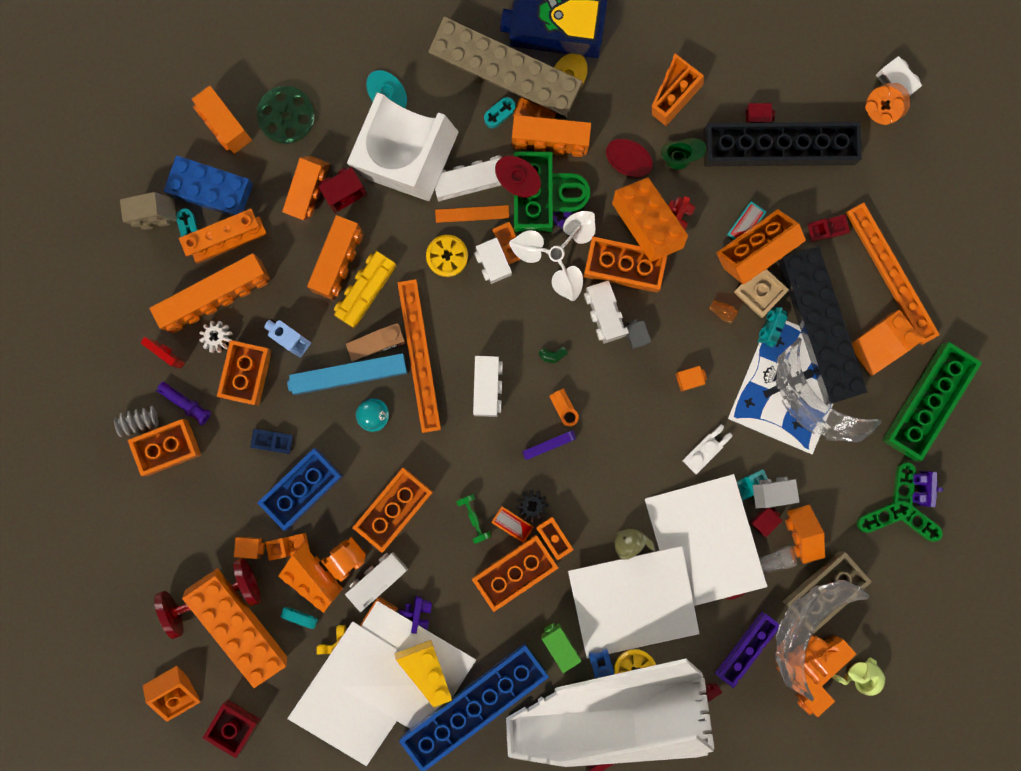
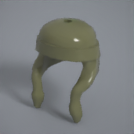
(631, 542)

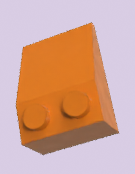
(885, 342)

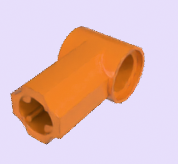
(563, 406)

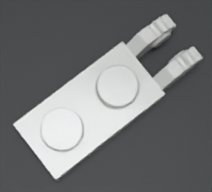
(706, 450)

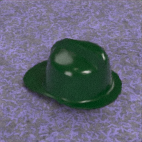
(682, 152)

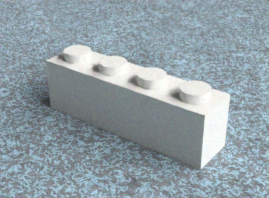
(467, 179)

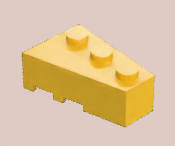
(425, 671)

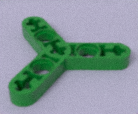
(909, 513)

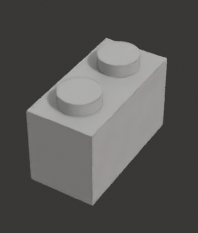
(776, 493)

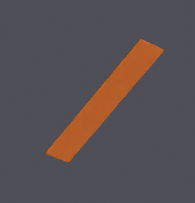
(472, 214)

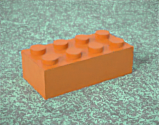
(550, 135)
(649, 219)
(761, 246)
(335, 258)
(623, 265)
(393, 510)
(514, 573)

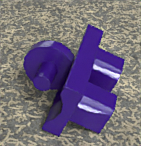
(927, 488)
(419, 606)

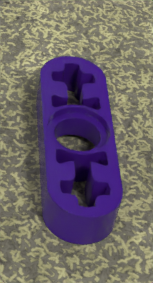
(549, 445)

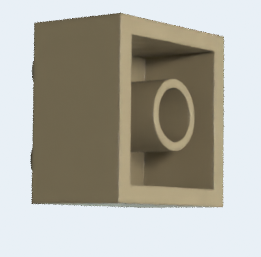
(148, 210)

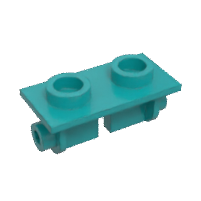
(775, 318)

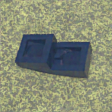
(271, 441)

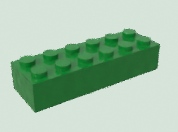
(932, 401)

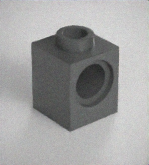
(638, 334)

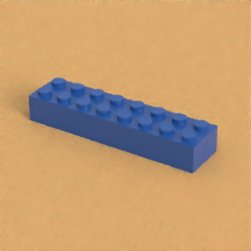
(473, 707)

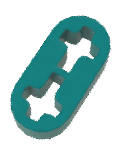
(496, 109)
(183, 227)
(299, 617)

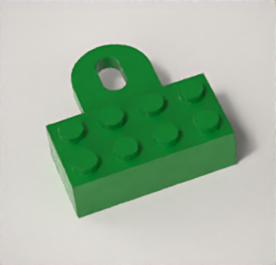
(537, 211)

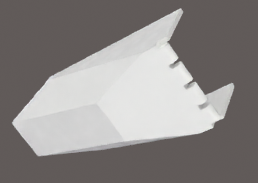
(617, 719)

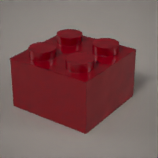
(342, 189)
(231, 728)

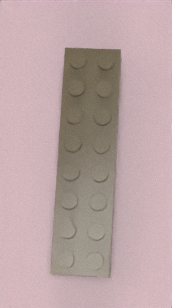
(505, 67)

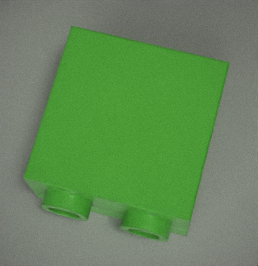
(560, 647)

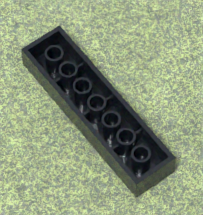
(782, 144)
(822, 325)

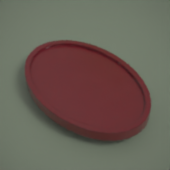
(629, 158)
(517, 176)

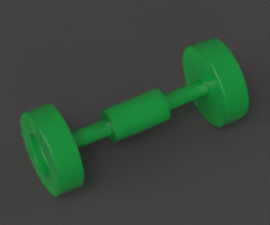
(473, 518)

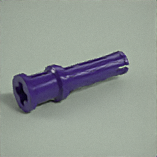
(190, 407)

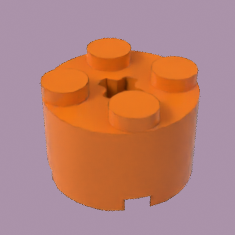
(898, 106)
(344, 558)

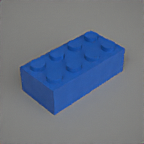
(208, 187)
(300, 489)

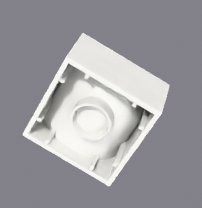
(402, 148)

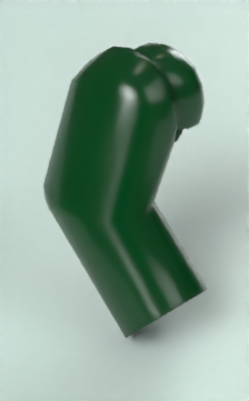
(552, 357)

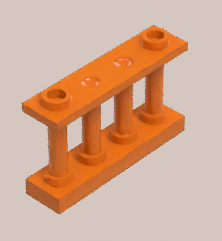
(223, 236)

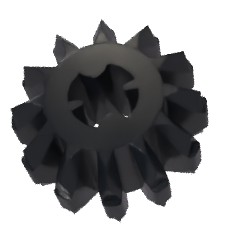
(538, 507)

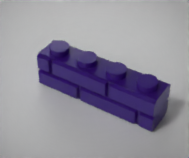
(747, 649)

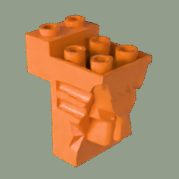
(821, 663)

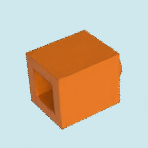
(691, 378)
(249, 547)

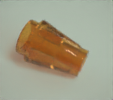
(724, 311)

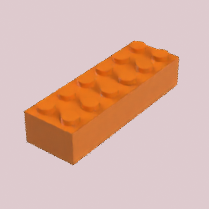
(210, 294)
(235, 628)

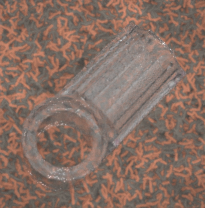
(781, 559)

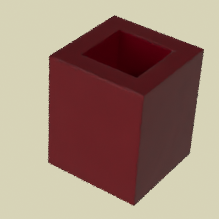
(759, 113)
(766, 521)

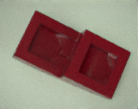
(828, 228)

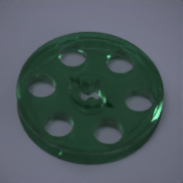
(278, 108)

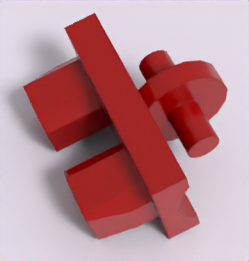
(680, 207)

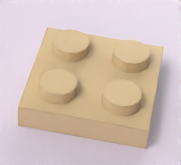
(761, 292)

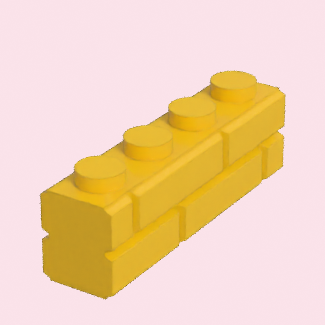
(365, 289)

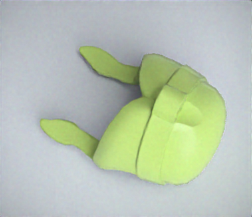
(867, 676)

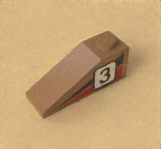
(376, 342)

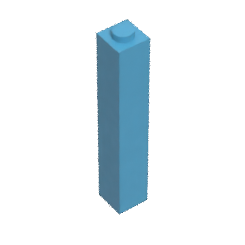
(347, 374)

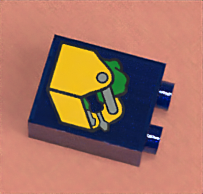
(556, 25)

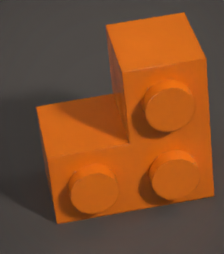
(806, 534)

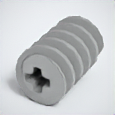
(137, 422)

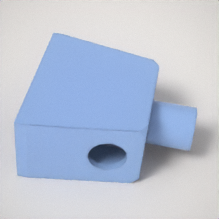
(287, 337)

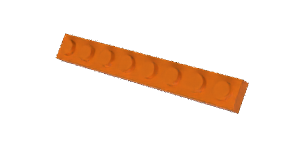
(892, 272)
(419, 356)

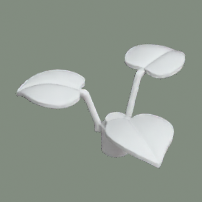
(529, 246)

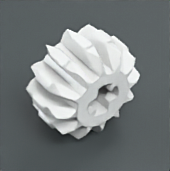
(209, 340)

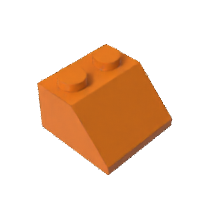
(170, 694)

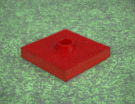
(162, 352)

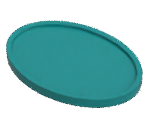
(388, 85)

